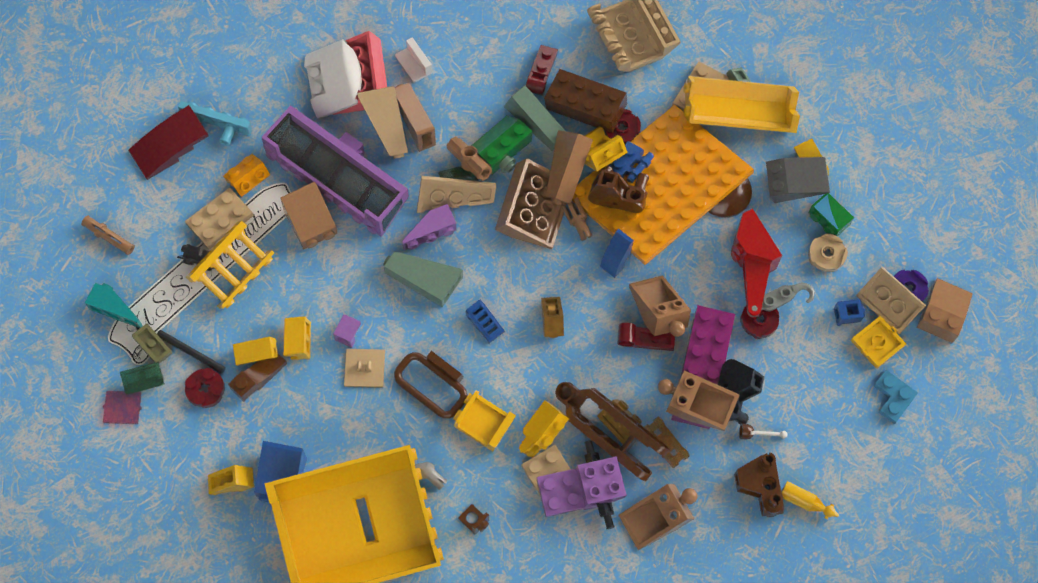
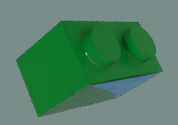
(830, 215)

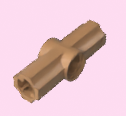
(469, 159)

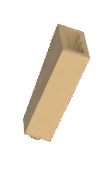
(385, 117)

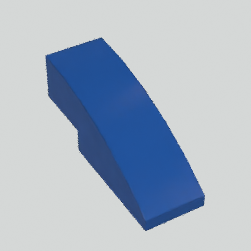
(617, 253)

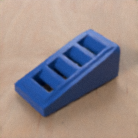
(479, 305)

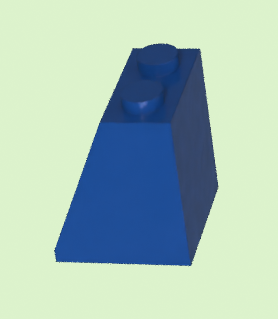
(276, 463)

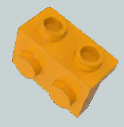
(247, 174)

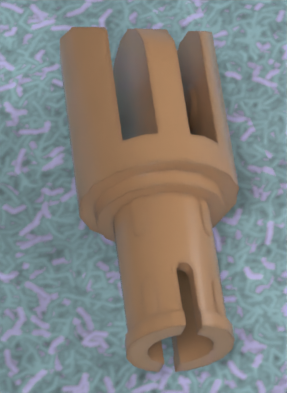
(578, 220)

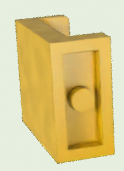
(603, 149)
(483, 421)

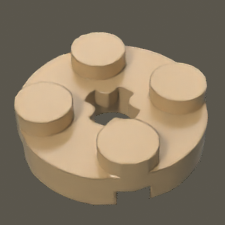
(823, 262)

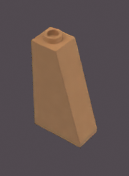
(415, 117)
(567, 165)

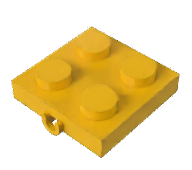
(878, 342)

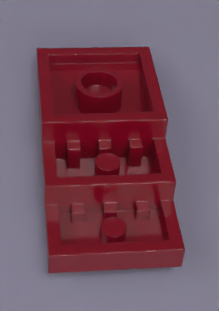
(168, 142)

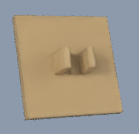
(364, 368)

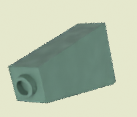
(535, 116)
(424, 276)

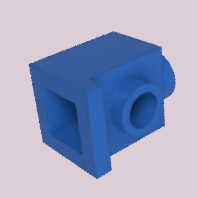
(852, 306)

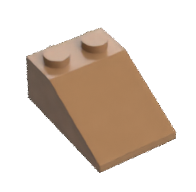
(945, 311)

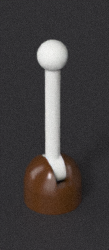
(747, 431)

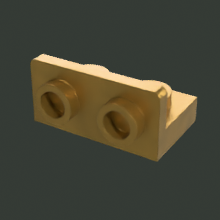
(617, 428)

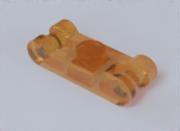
(669, 439)

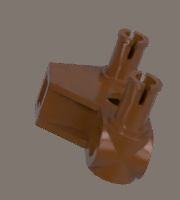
(613, 192)
(754, 476)

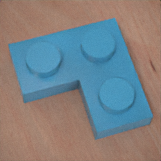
(899, 396)

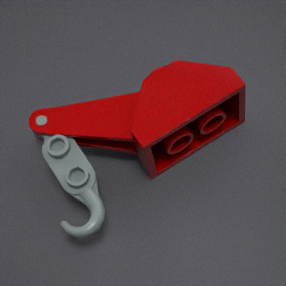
(758, 257)

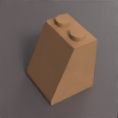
(308, 215)

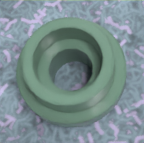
(507, 164)

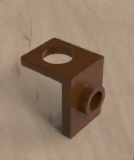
(480, 525)

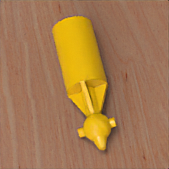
(806, 500)

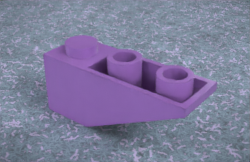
(433, 225)

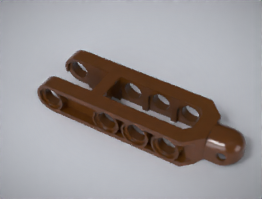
(575, 398)

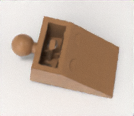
(660, 306)
(705, 401)
(654, 515)

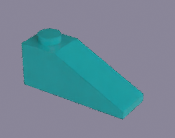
(106, 302)

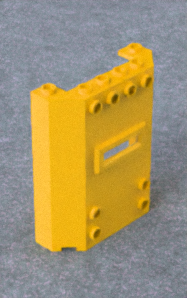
(324, 529)

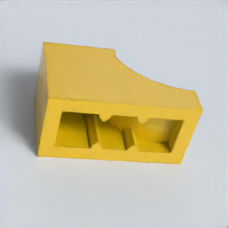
(231, 479)

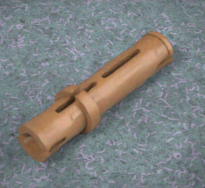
(90, 223)

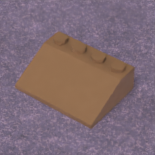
(527, 210)

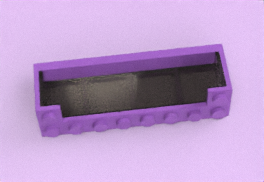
(336, 169)

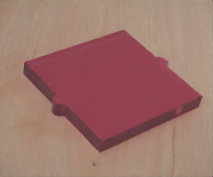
(121, 407)

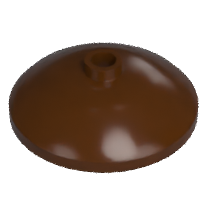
(734, 202)

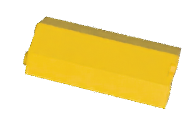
(741, 104)

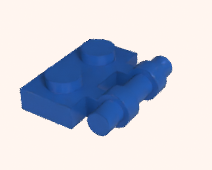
(625, 163)

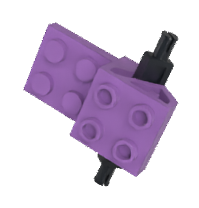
(586, 487)

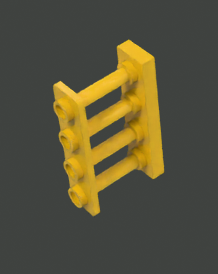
(211, 260)

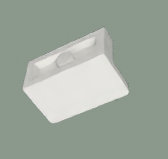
(414, 61)

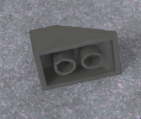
(797, 178)

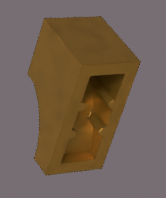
(552, 317)

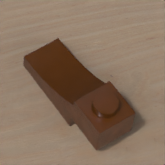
(256, 376)

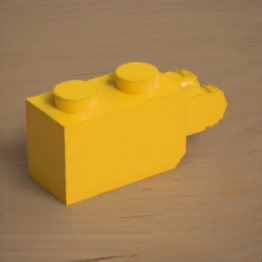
(542, 429)

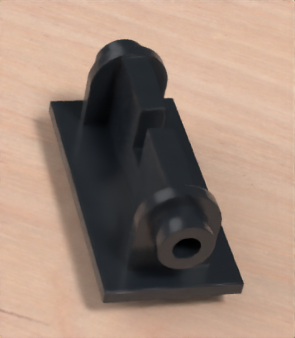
(192, 256)

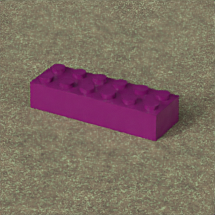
(707, 347)

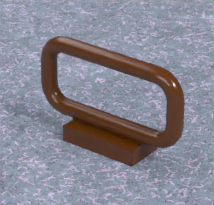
(441, 369)

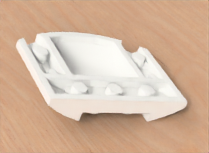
(333, 78)

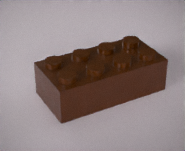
(585, 100)

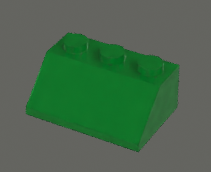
(503, 140)

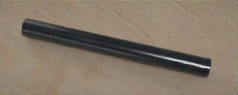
(191, 351)

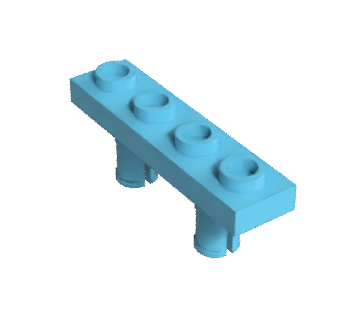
(223, 120)

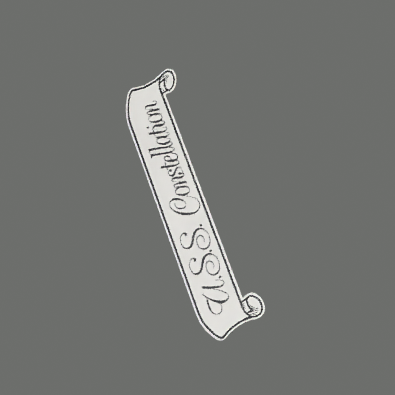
(175, 292)

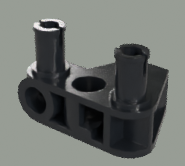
(743, 381)

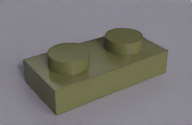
(151, 344)

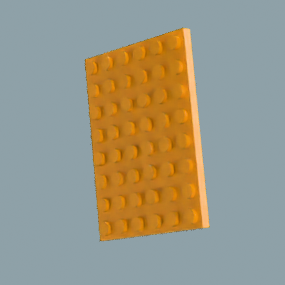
(684, 183)

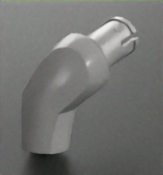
(428, 472)

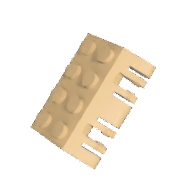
(634, 32)

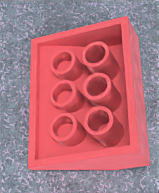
(370, 56)

